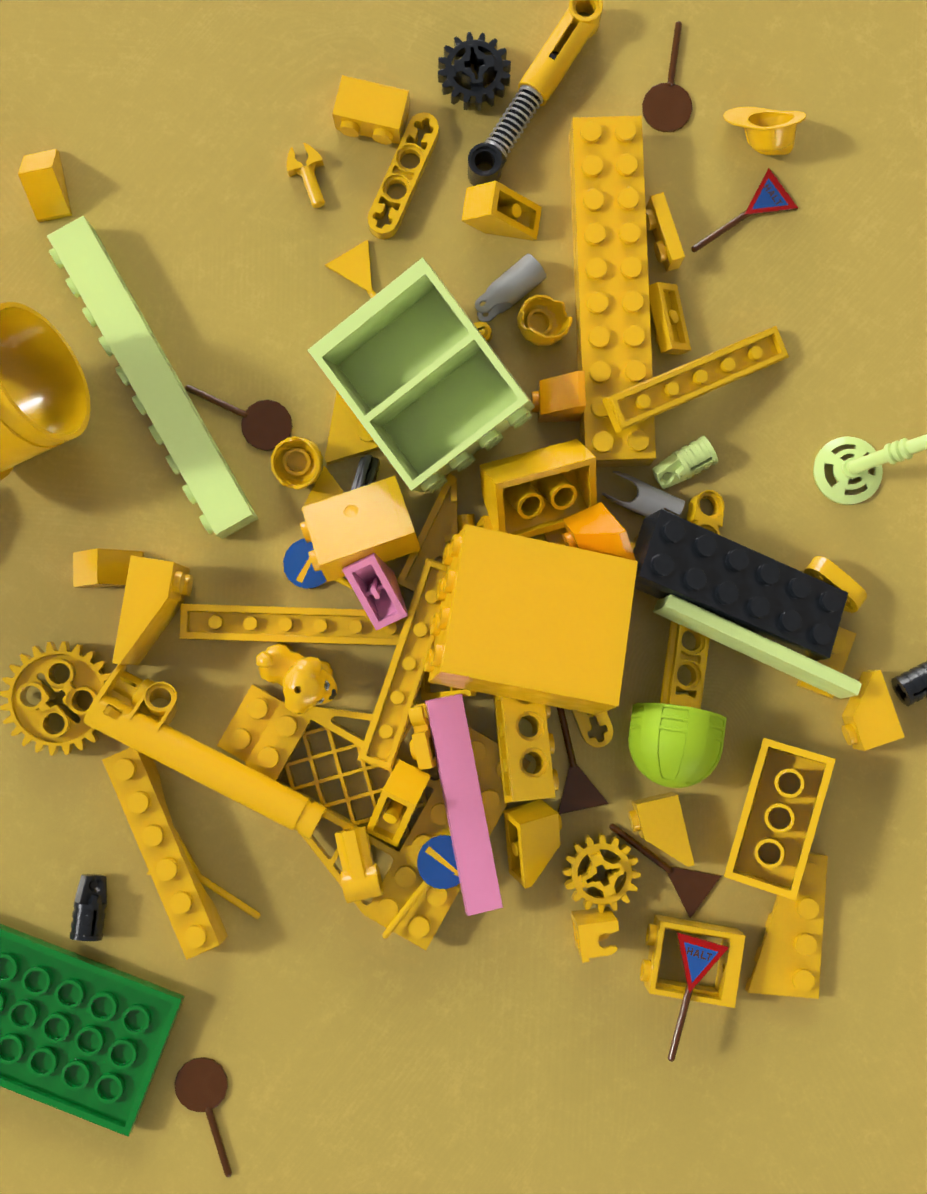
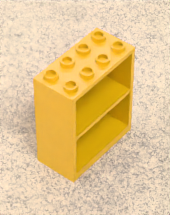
(532, 620)

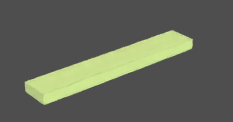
(757, 647)

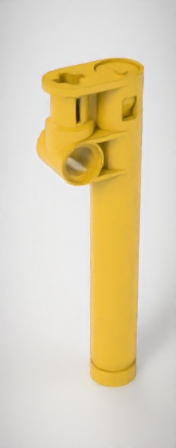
(126, 714)

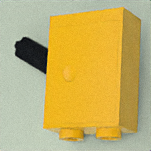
(359, 523)

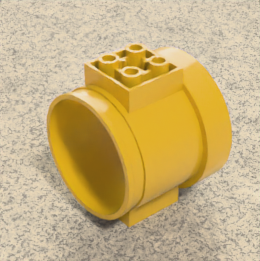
(40, 387)

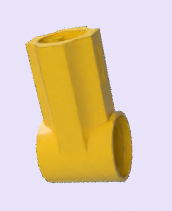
(360, 874)

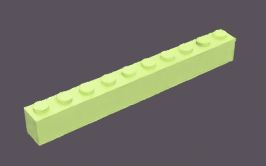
(151, 377)

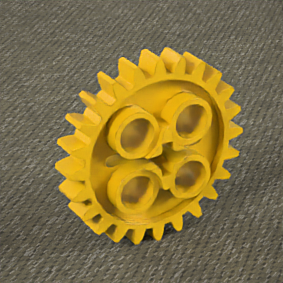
(34, 720)

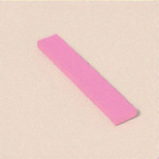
(463, 804)

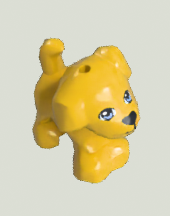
(304, 679)

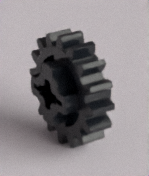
(488, 63)

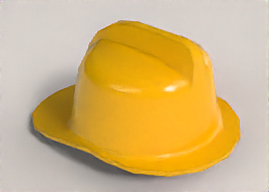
(767, 129)

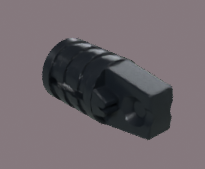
(911, 685)
(89, 908)

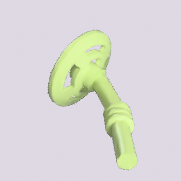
(859, 464)

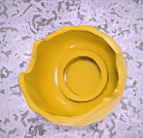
(543, 320)
(296, 462)

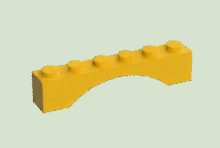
(182, 894)

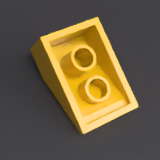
(149, 604)

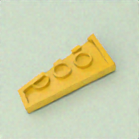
(793, 939)

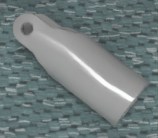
(510, 287)
(648, 499)

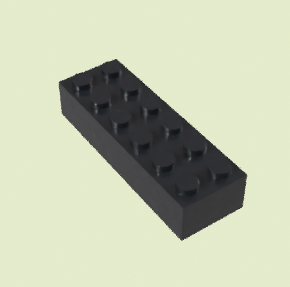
(737, 584)

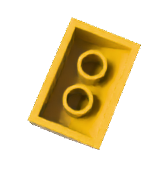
(539, 488)

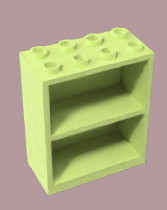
(422, 379)

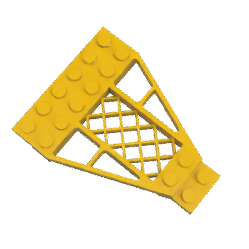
(267, 738)

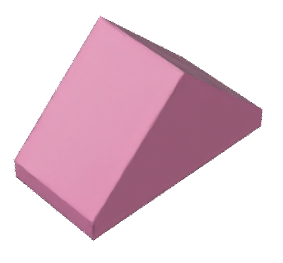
(376, 590)

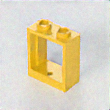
(728, 965)

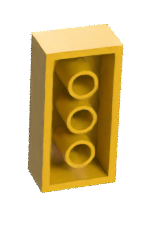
(779, 818)

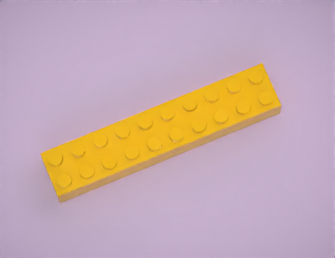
(611, 280)

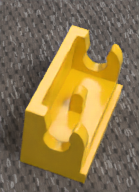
(592, 927)

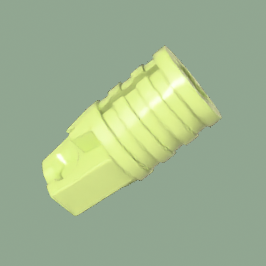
(685, 463)

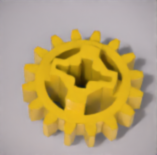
(616, 867)

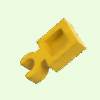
(421, 743)

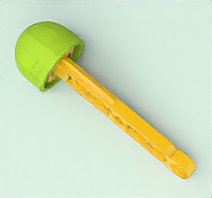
(676, 739)

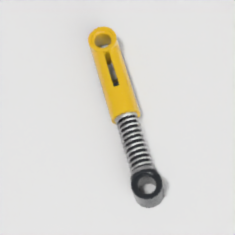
(536, 87)

